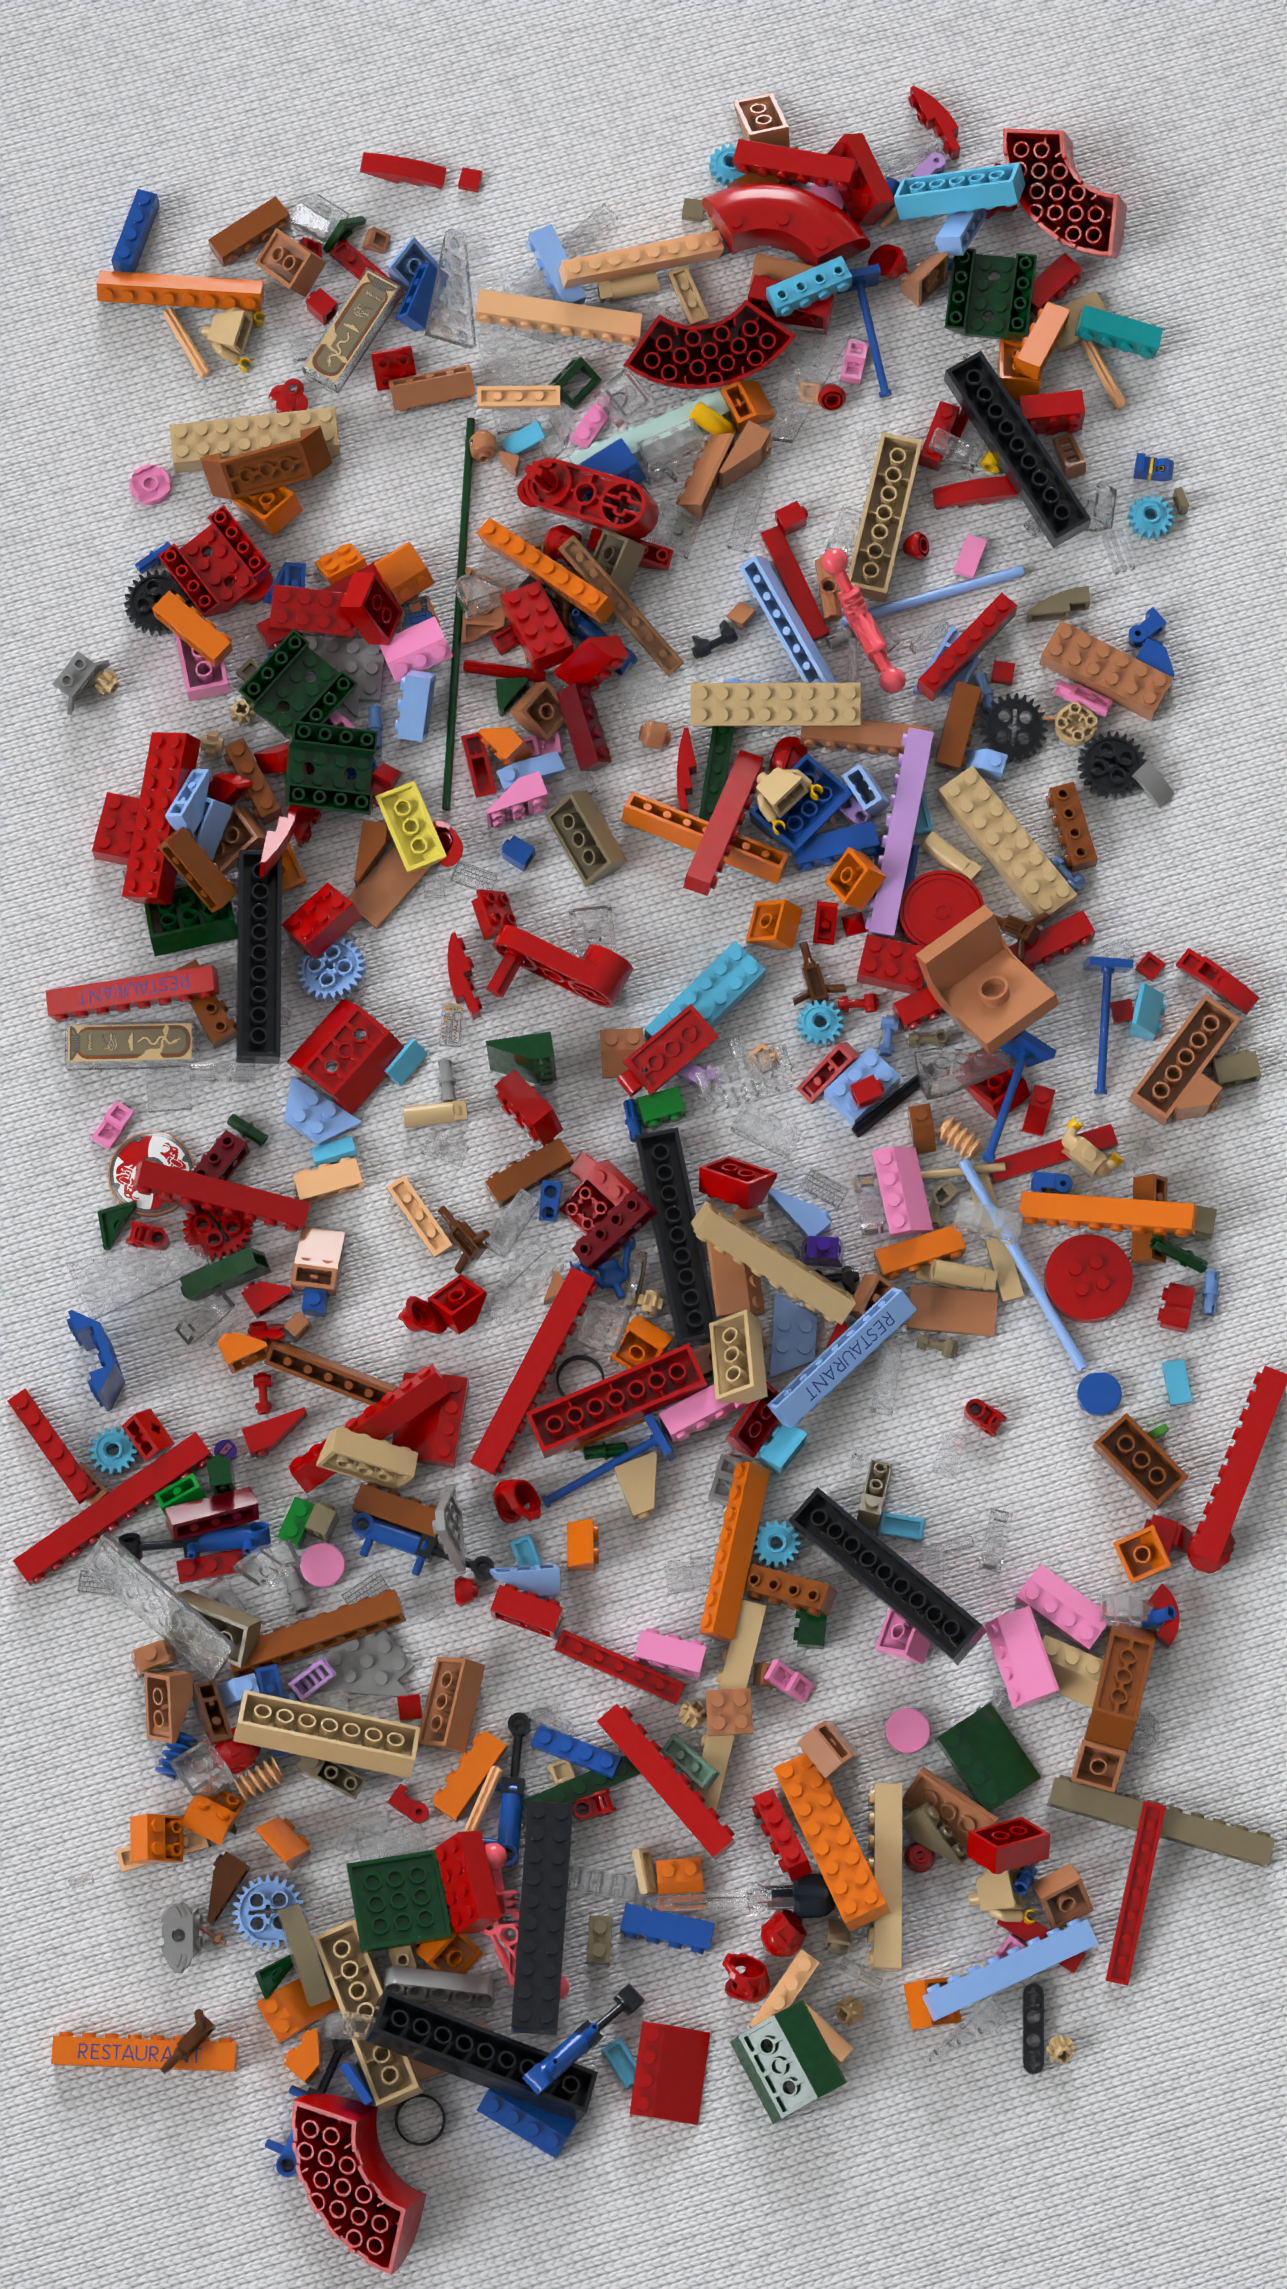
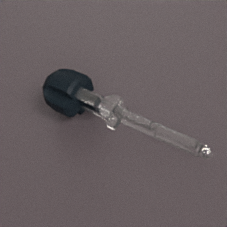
(807, 1896)

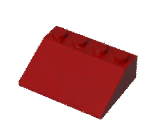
(438, 1428)
(669, 2073)

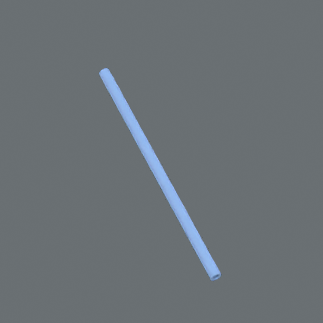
(1028, 1274)

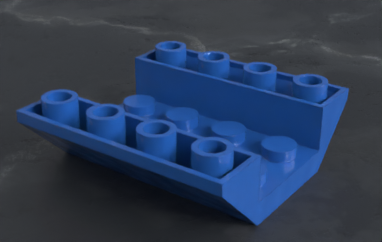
(107, 1381)

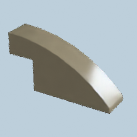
(304, 1954)

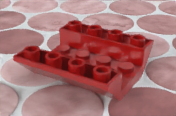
(206, 577)
(358, 1061)

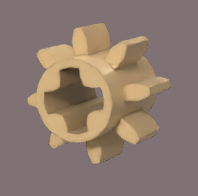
(106, 682)
(237, 715)
(212, 743)
(650, 1302)
(692, 1714)
(849, 2010)
(1060, 2049)

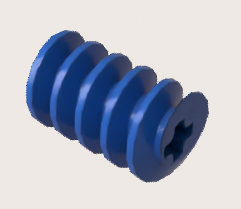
(176, 1749)

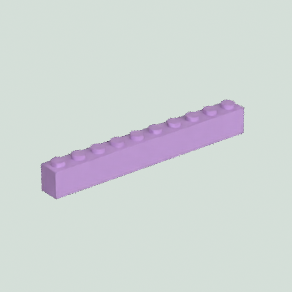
(900, 832)

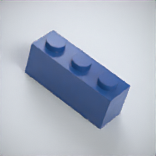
(418, 298)

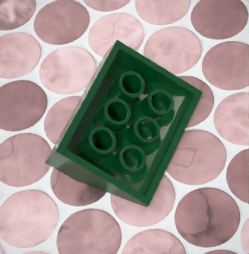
(188, 923)
(527, 1054)
(987, 1758)

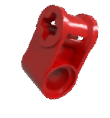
(143, 1236)
(985, 1418)
(595, 1806)

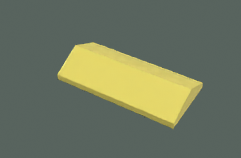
(411, 827)

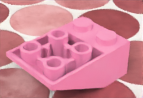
(522, 798)

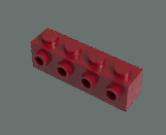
(584, 727)
(219, 1162)
(614, 1230)
(212, 1513)

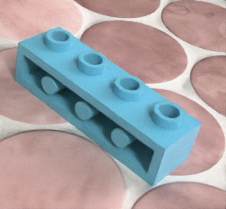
(809, 287)

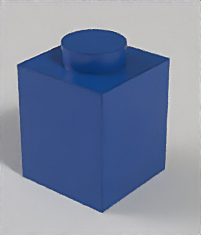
(518, 852)
(315, 1302)

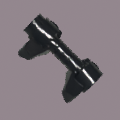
(704, 646)
(847, 1276)

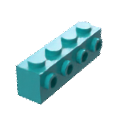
(1118, 332)

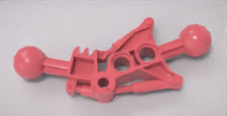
(861, 621)
(497, 1859)

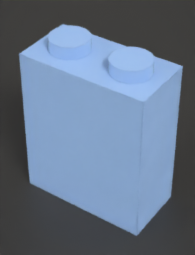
(866, 790)

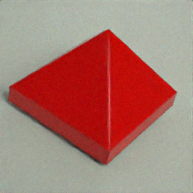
(853, 924)

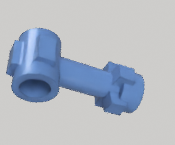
(1075, 881)
(889, 1025)

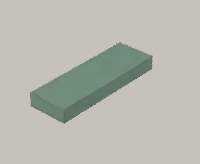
(690, 1762)

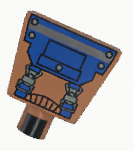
(416, 611)

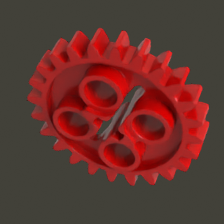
(204, 1236)

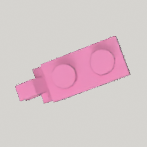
(590, 426)
(1094, 701)

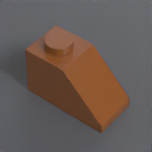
(922, 1128)

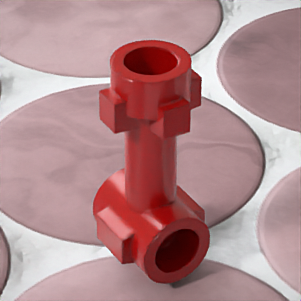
(869, 1003)
(262, 1381)

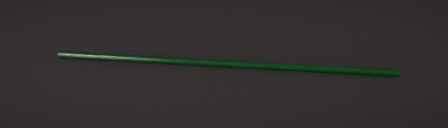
(458, 615)

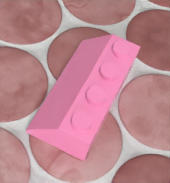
(902, 1191)
(695, 1414)
(1062, 1608)
(1021, 1657)

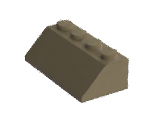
(619, 559)
(586, 837)
(234, 1624)

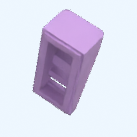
(299, 1689)

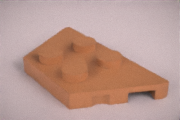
(482, 624)

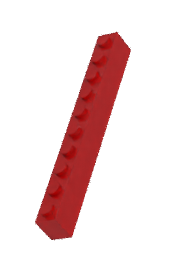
(1050, 943)
(533, 1372)
(1238, 1469)
(112, 1509)

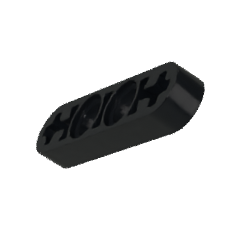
(1028, 2028)

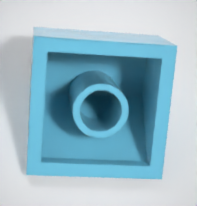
(1146, 1014)
(782, 1448)

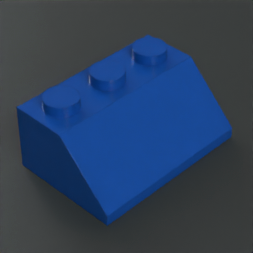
(617, 461)

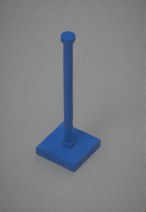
(861, 279)
(1107, 967)
(1028, 1052)
(656, 1439)

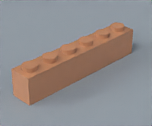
(872, 737)

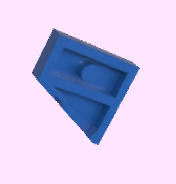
(289, 575)

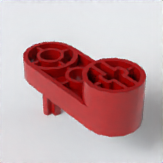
(562, 492)
(595, 976)

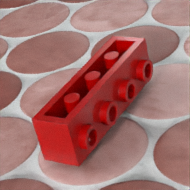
(782, 1835)

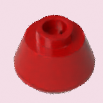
(831, 397)
(916, 546)
(465, 1591)
(912, 1858)

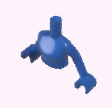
(610, 1272)

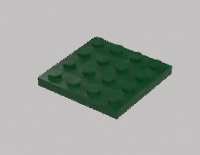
(398, 1901)

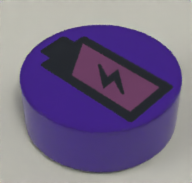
(226, 1448)

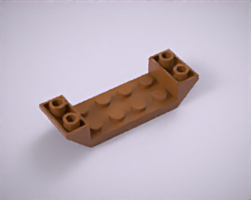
(268, 466)
(1120, 1686)

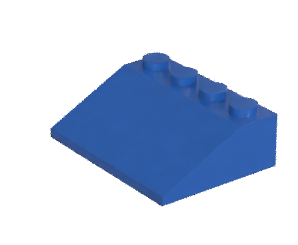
(807, 814)
(531, 2123)

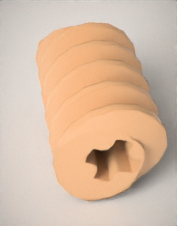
(959, 1138)
(259, 1779)

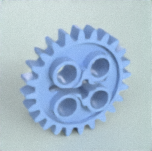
(314, 980)
(268, 1890)

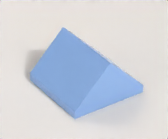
(407, 261)

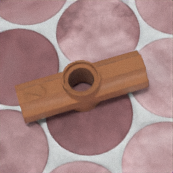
(829, 600)

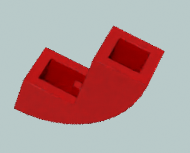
(1159, 1600)

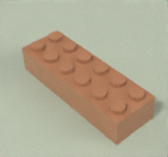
(1106, 670)
(1184, 1059)

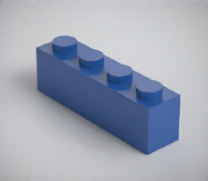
(135, 231)
(830, 846)
(667, 1927)

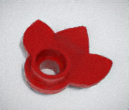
(289, 400)
(262, 1331)

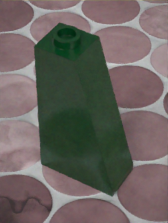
(225, 1274)

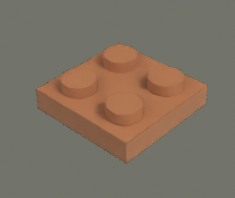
(729, 1712)

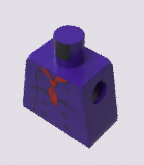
(822, 1251)

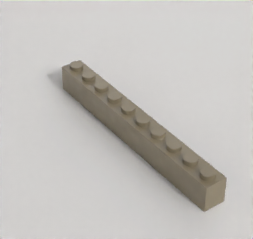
(1176, 1826)

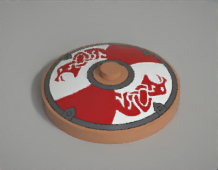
(153, 1147)

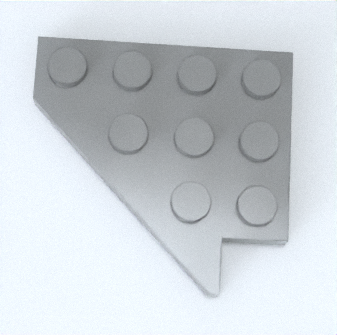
(359, 661)
(449, 1527)
(366, 1666)

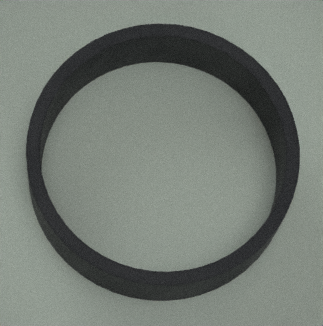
(574, 1358)
(430, 2141)

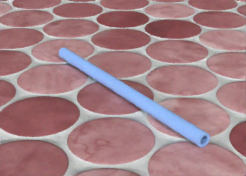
(943, 593)

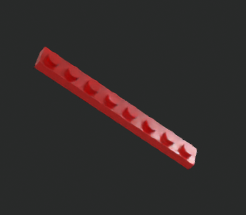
(1135, 1893)

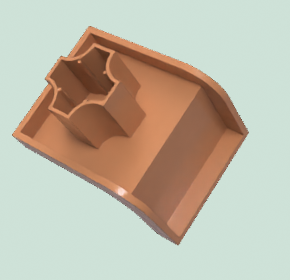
(983, 981)

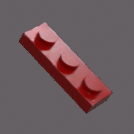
(208, 1566)

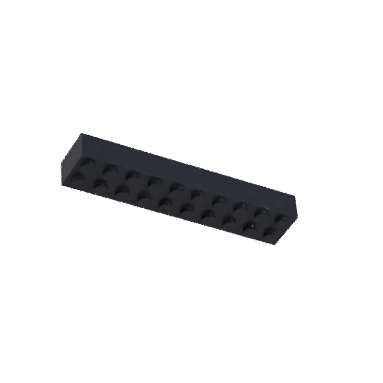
(1017, 449)
(258, 960)
(677, 1245)
(887, 1576)
(542, 1918)
(476, 2054)

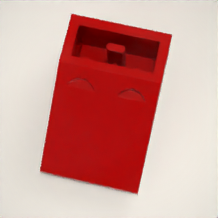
(597, 1195)

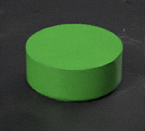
(1155, 1433)

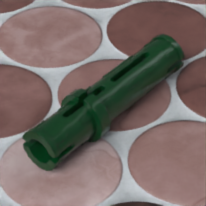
(1184, 1257)

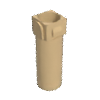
(628, 286)
(950, 857)
(435, 1113)
(963, 1275)

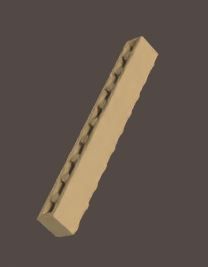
(735, 1675)

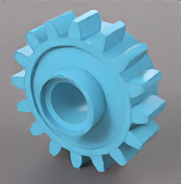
(720, 168)
(1150, 507)
(823, 1013)
(105, 1443)
(776, 1556)

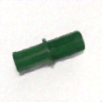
(247, 1129)
(604, 1450)

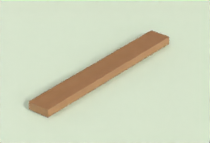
(625, 610)

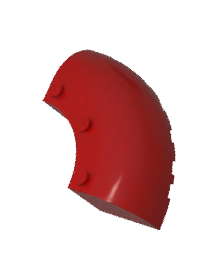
(1058, 196)
(785, 220)
(709, 353)
(352, 2180)

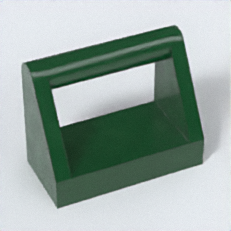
(567, 373)

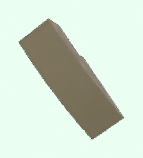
(1059, 605)

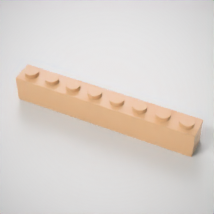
(641, 259)
(558, 317)

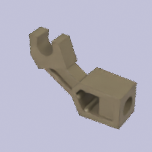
(935, 1205)

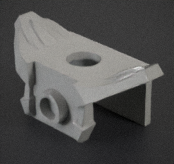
(77, 676)
(180, 1953)

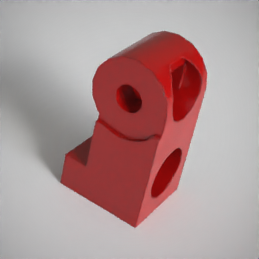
(415, 1811)

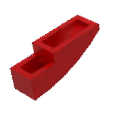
(478, 764)

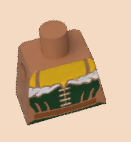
(153, 1657)

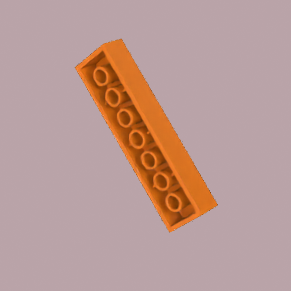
(832, 1842)

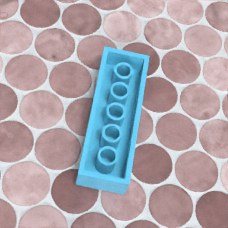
(959, 191)
(715, 989)

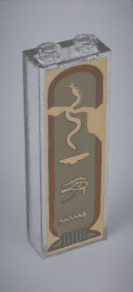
(352, 331)
(131, 1045)

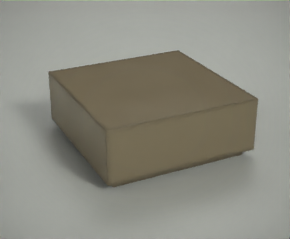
(692, 210)
(1180, 501)

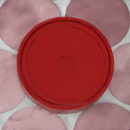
(936, 905)
(1088, 1278)

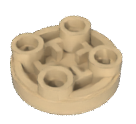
(1075, 724)

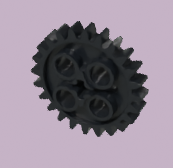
(135, 600)
(1032, 729)
(1103, 781)

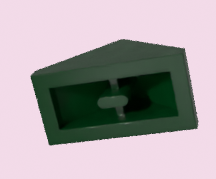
(509, 691)

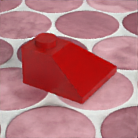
(458, 1303)

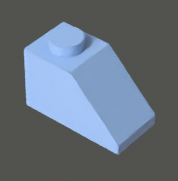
(987, 763)
(233, 1690)

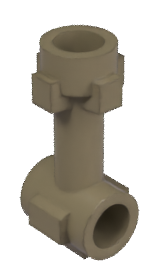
(940, 1039)
(949, 1348)

